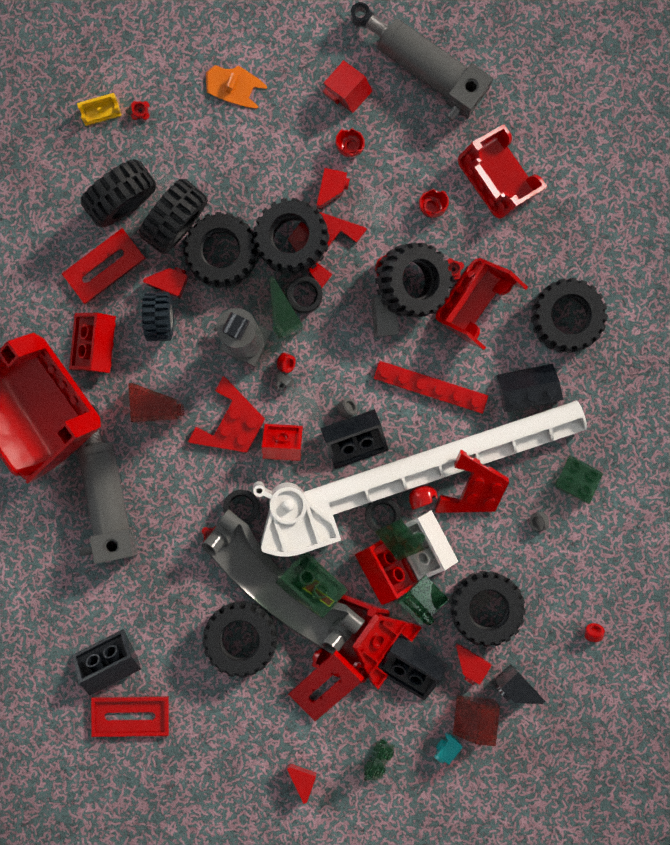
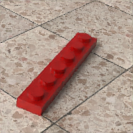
(431, 387)

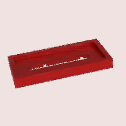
(130, 259)
(333, 664)
(122, 728)

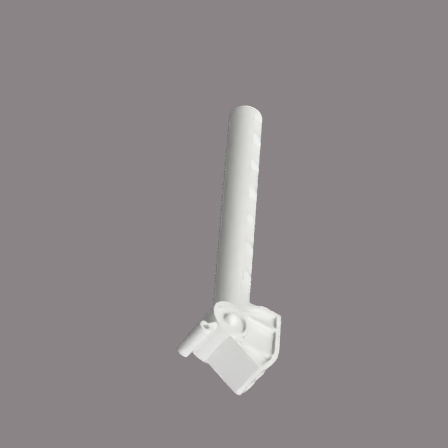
(306, 521)

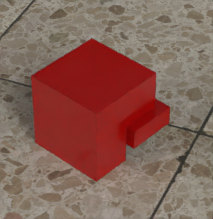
(347, 87)

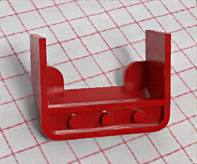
(473, 295)

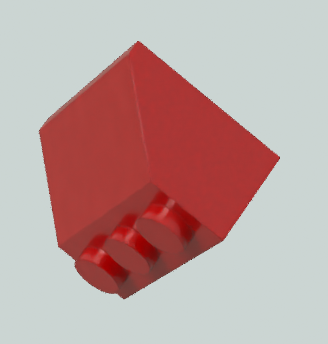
(92, 342)
(385, 573)

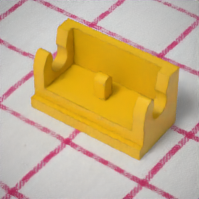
(99, 109)

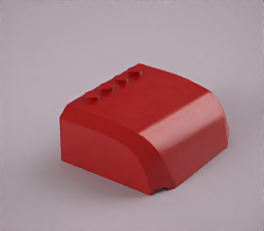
(40, 409)

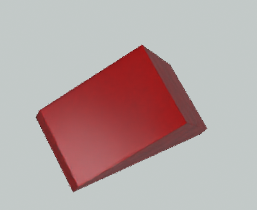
(303, 780)

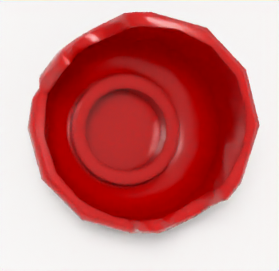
(350, 142)
(433, 203)
(422, 496)

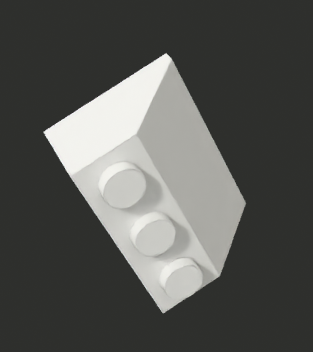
(437, 552)

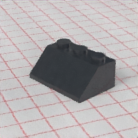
(529, 387)
(355, 439)
(105, 662)
(412, 668)
(515, 687)

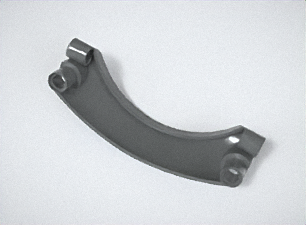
(255, 573)

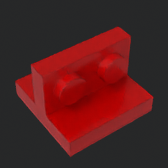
(282, 442)

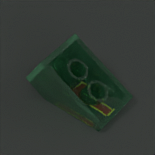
(284, 317)
(311, 585)

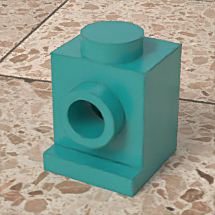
(448, 749)

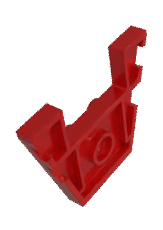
(335, 225)
(237, 427)
(481, 491)
(377, 641)

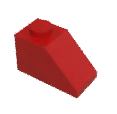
(332, 186)
(169, 281)
(472, 665)

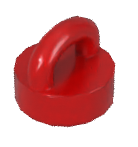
(286, 362)
(594, 632)

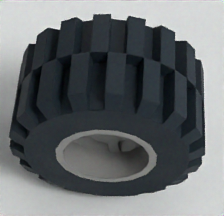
(157, 316)

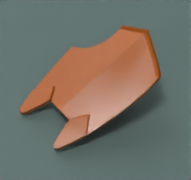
(233, 85)

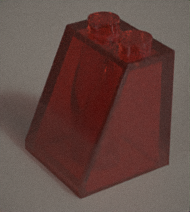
(153, 406)
(476, 720)

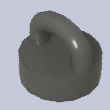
(283, 378)
(347, 408)
(539, 521)

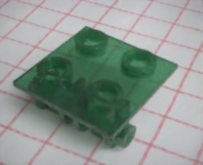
(579, 479)
(401, 540)
(423, 601)
(375, 769)

